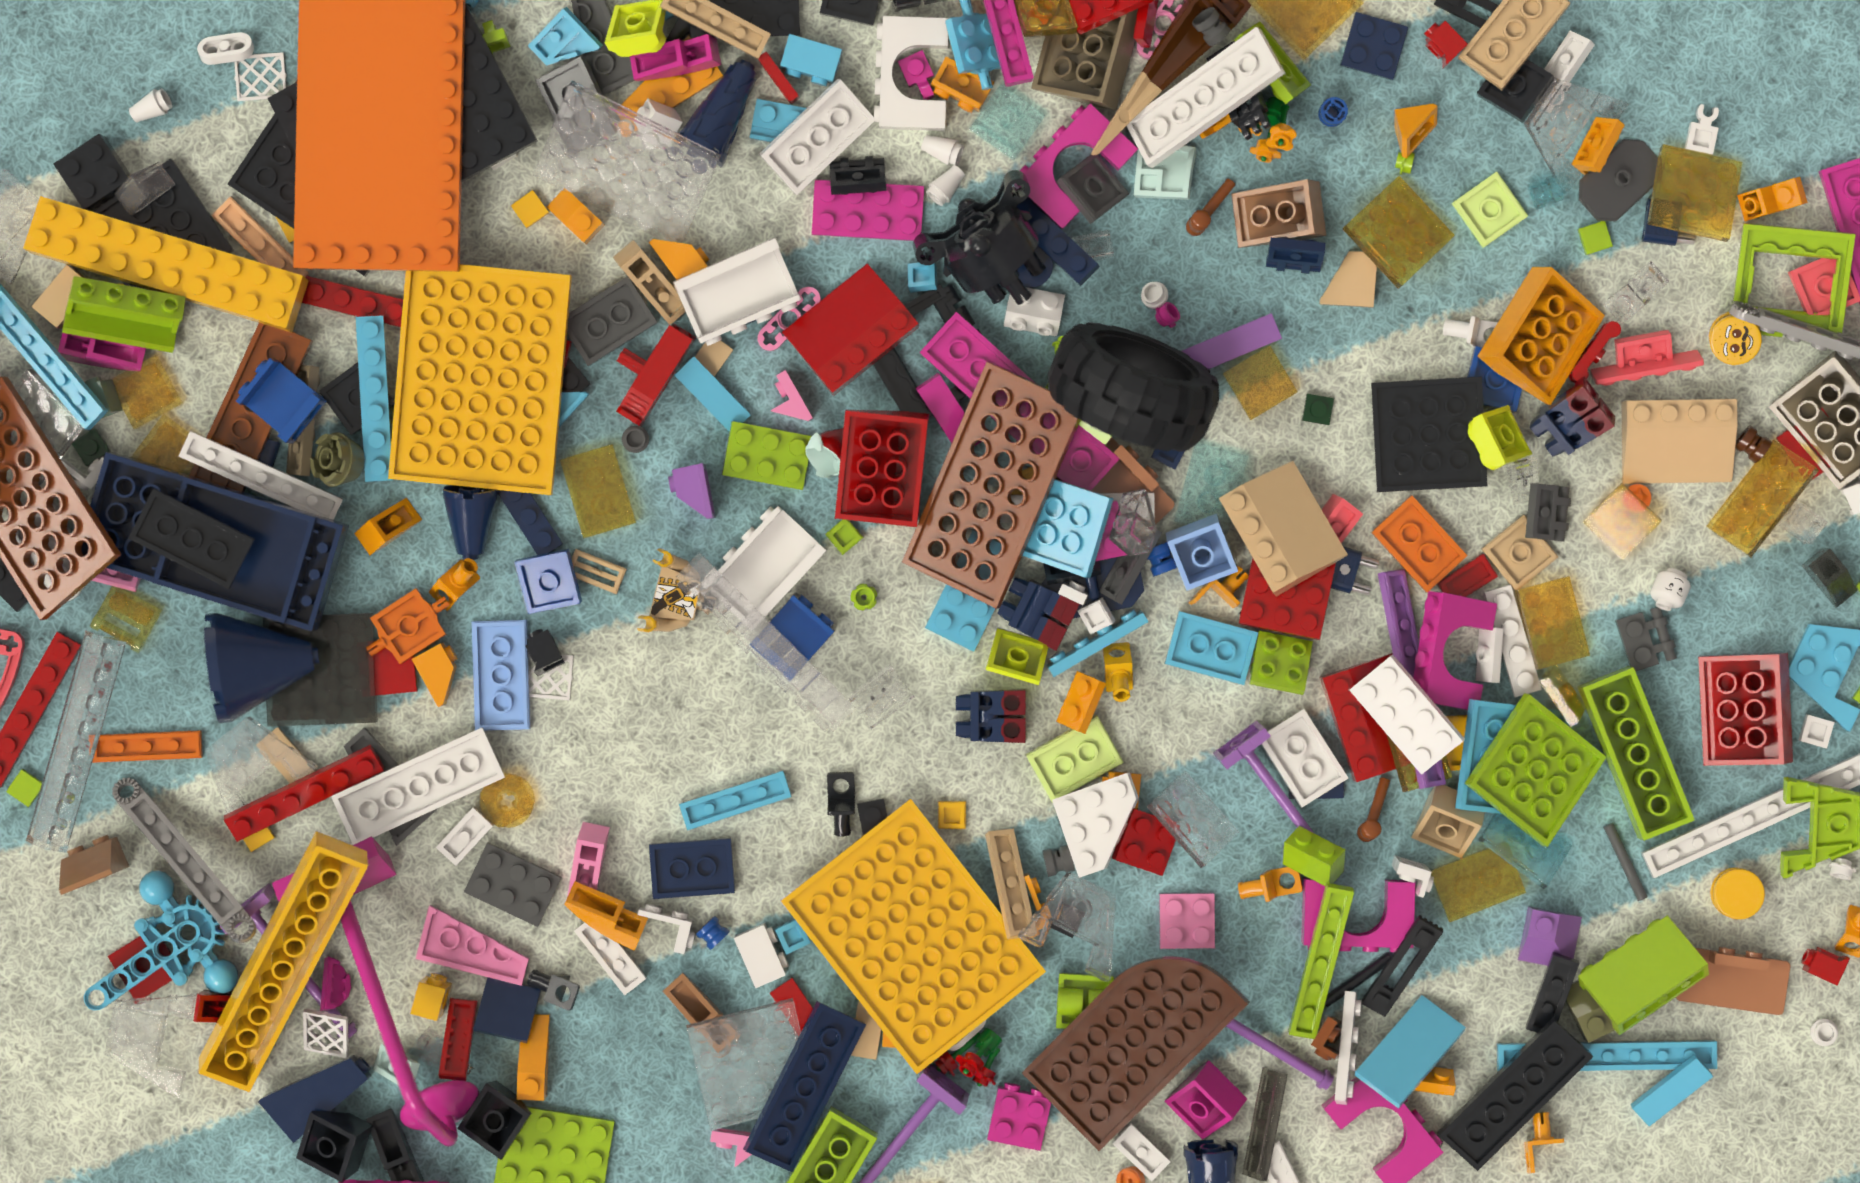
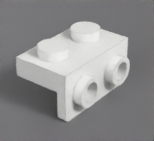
(1037, 314)

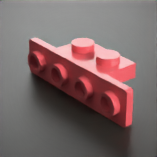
(1645, 356)

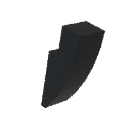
(394, 1147)

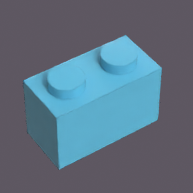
(811, 60)

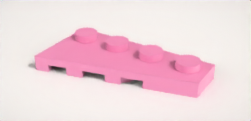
(461, 947)

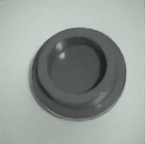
(635, 439)

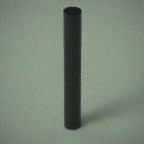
(1357, 979)

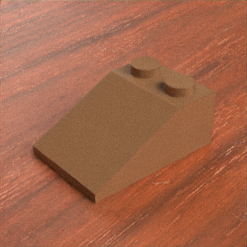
(1279, 211)
(91, 864)

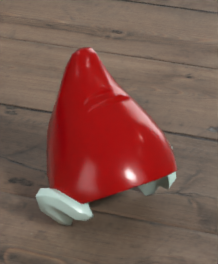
(825, 452)

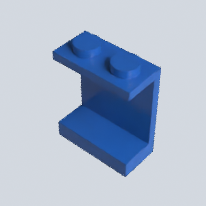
(281, 399)
(803, 626)

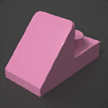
(795, 406)
(726, 1138)

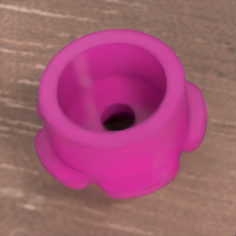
(1167, 315)

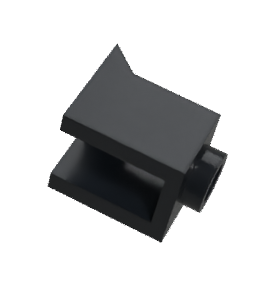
(543, 651)

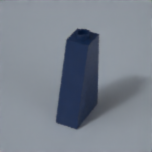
(316, 1092)

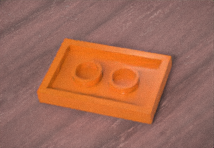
(1419, 543)

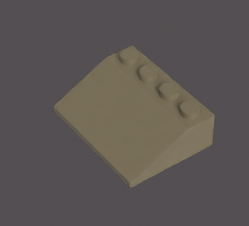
(1089, 64)
(1837, 437)

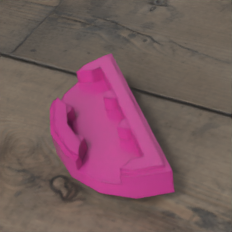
(335, 985)

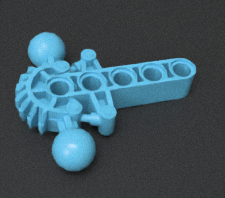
(219, 974)

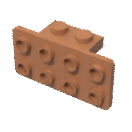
(1130, 476)
(1741, 982)

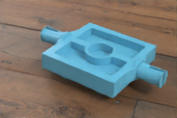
(973, 44)

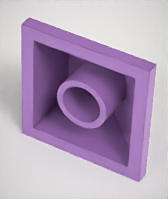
(693, 488)
(1548, 933)

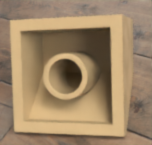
(1446, 826)

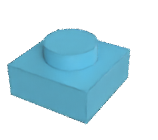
(922, 277)
(791, 936)

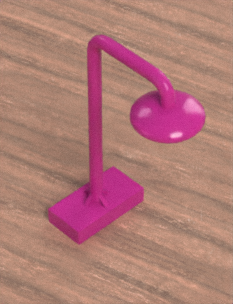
(435, 1107)

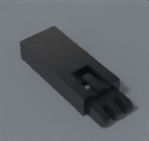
(1248, 115)

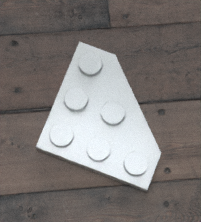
(1096, 820)

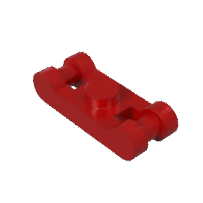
(1594, 350)

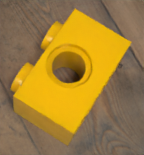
(431, 997)

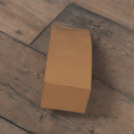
(691, 1000)

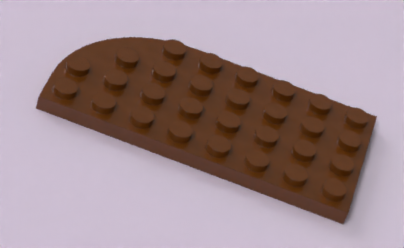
(1133, 1042)

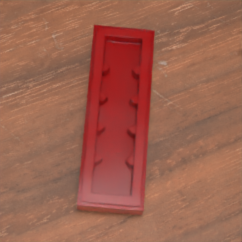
(458, 1039)

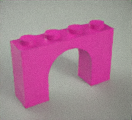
(1084, 130)
(1441, 617)
(1388, 933)
(1417, 1145)

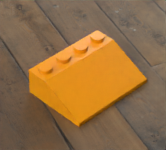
(1541, 334)

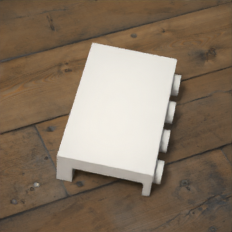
(737, 292)
(771, 559)

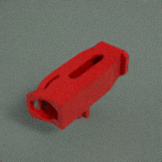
(654, 373)

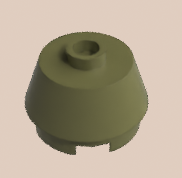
(337, 459)

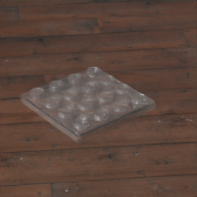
(742, 1059)

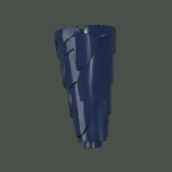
(718, 116)
(1211, 1161)

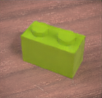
(1313, 856)

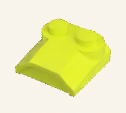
(636, 28)
(1498, 438)

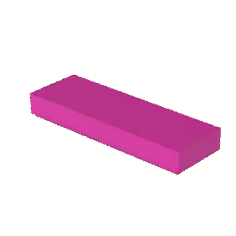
(942, 405)

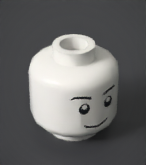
(1670, 589)

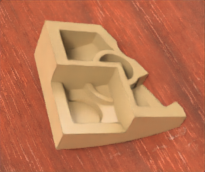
(1352, 282)

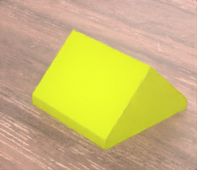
(1017, 656)

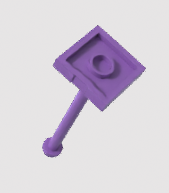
(1243, 747)
(252, 907)
(1324, 1079)
(941, 1090)

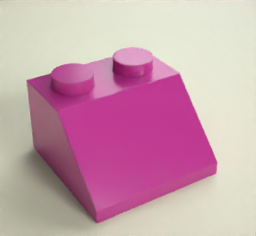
(1206, 1100)

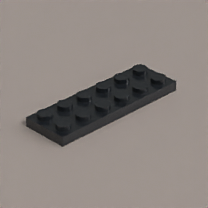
(1515, 1094)

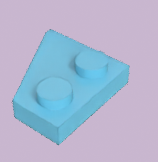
(563, 39)

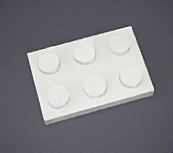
(1303, 758)

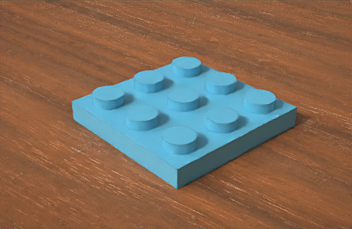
(1069, 529)

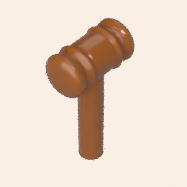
(1201, 218)
(1371, 828)

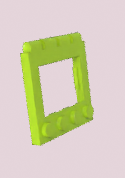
(1798, 243)

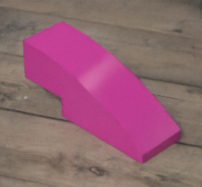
(677, 58)
(101, 353)

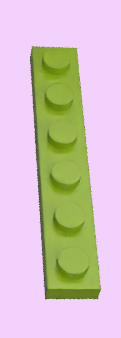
(1321, 960)

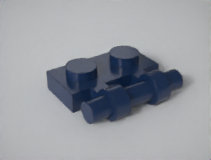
(1295, 255)

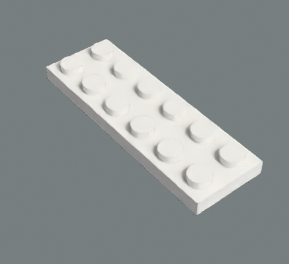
(1205, 97)
(418, 786)

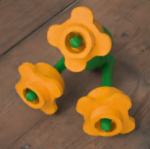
(1279, 135)

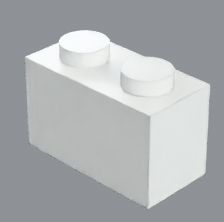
(761, 955)

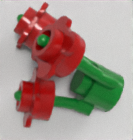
(971, 1063)

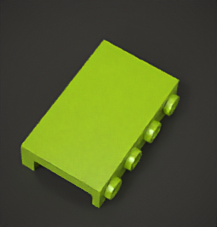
(123, 314)
(1643, 974)

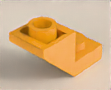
(1772, 199)

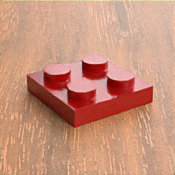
(1144, 843)

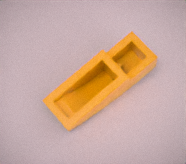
(606, 915)

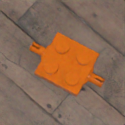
(408, 626)

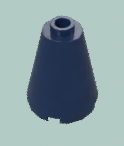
(469, 517)

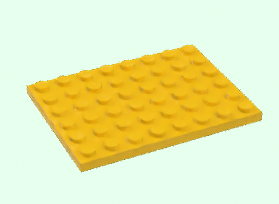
(480, 378)
(913, 936)

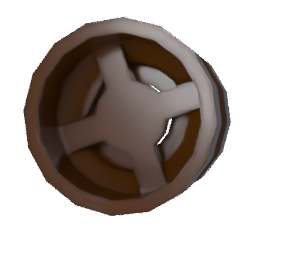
(1753, 444)

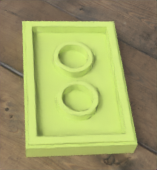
(1074, 759)

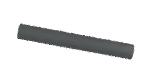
(1625, 862)

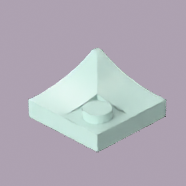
(1169, 178)

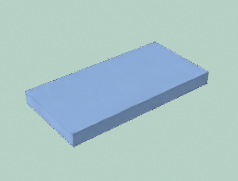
(501, 675)

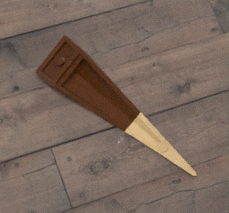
(1172, 56)

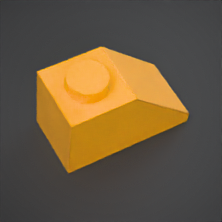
(575, 216)
(680, 257)
(387, 526)
(437, 671)

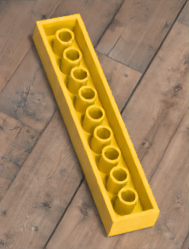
(166, 264)
(283, 961)

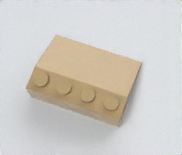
(1678, 440)
(1283, 527)

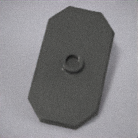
(1621, 182)

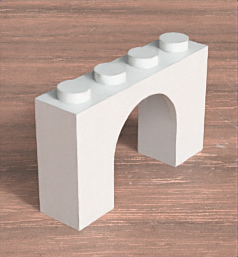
(897, 37)

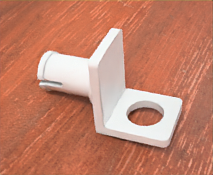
(1472, 330)

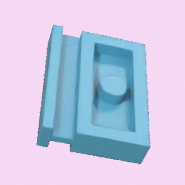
(771, 119)

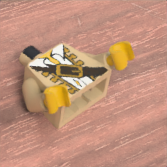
(670, 605)

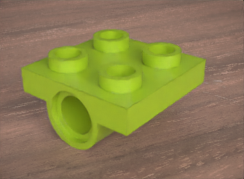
(1280, 662)
(1075, 994)

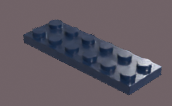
(804, 1086)

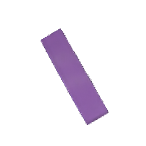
(1235, 342)

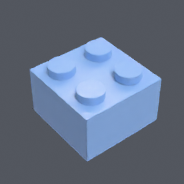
(1201, 552)

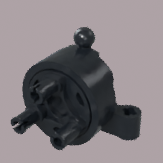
(988, 243)

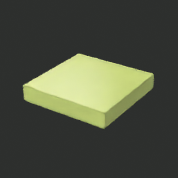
(1489, 209)

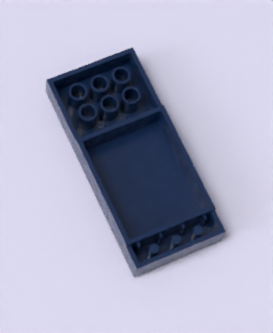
(284, 571)

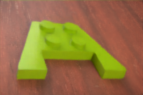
(1832, 827)

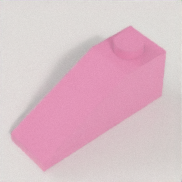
(589, 855)

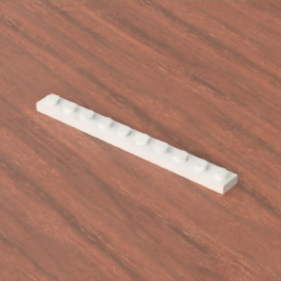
(1743, 821)

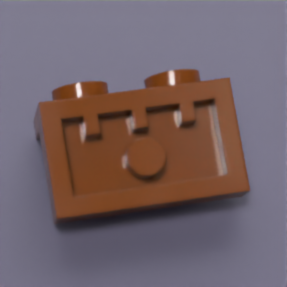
(1327, 1034)

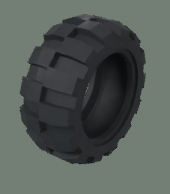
(1133, 387)

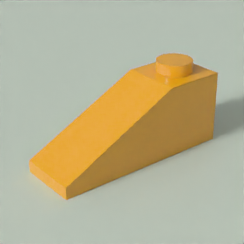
(533, 1061)

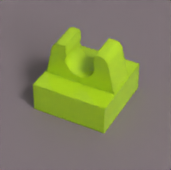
(495, 38)

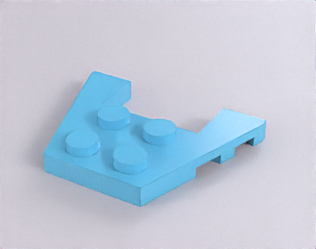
(1821, 666)

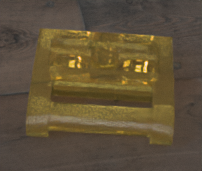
(132, 611)

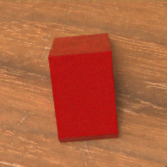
(209, 1006)

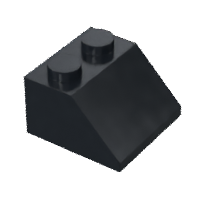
(495, 1119)
(334, 1143)

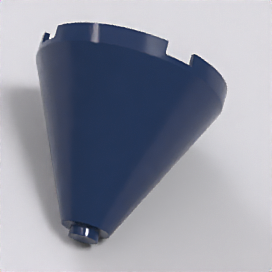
(251, 664)

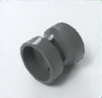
(1211, 26)
(1058, 860)

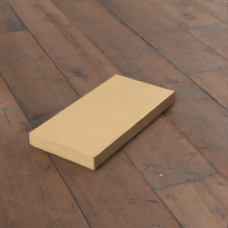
(1511, 37)

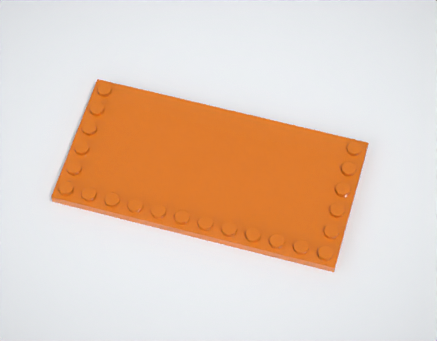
(379, 135)

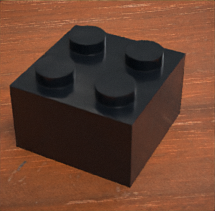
(93, 172)

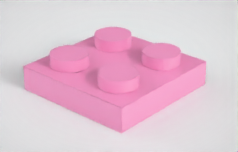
(1187, 920)

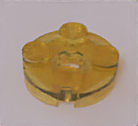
(522, 805)

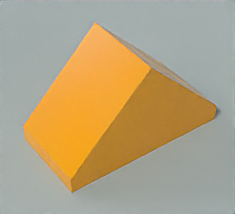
(1413, 126)

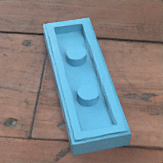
(711, 393)
(1671, 1090)

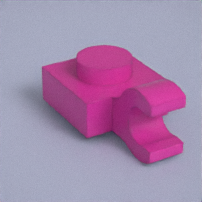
(917, 71)

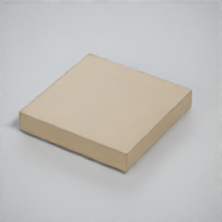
(1517, 556)

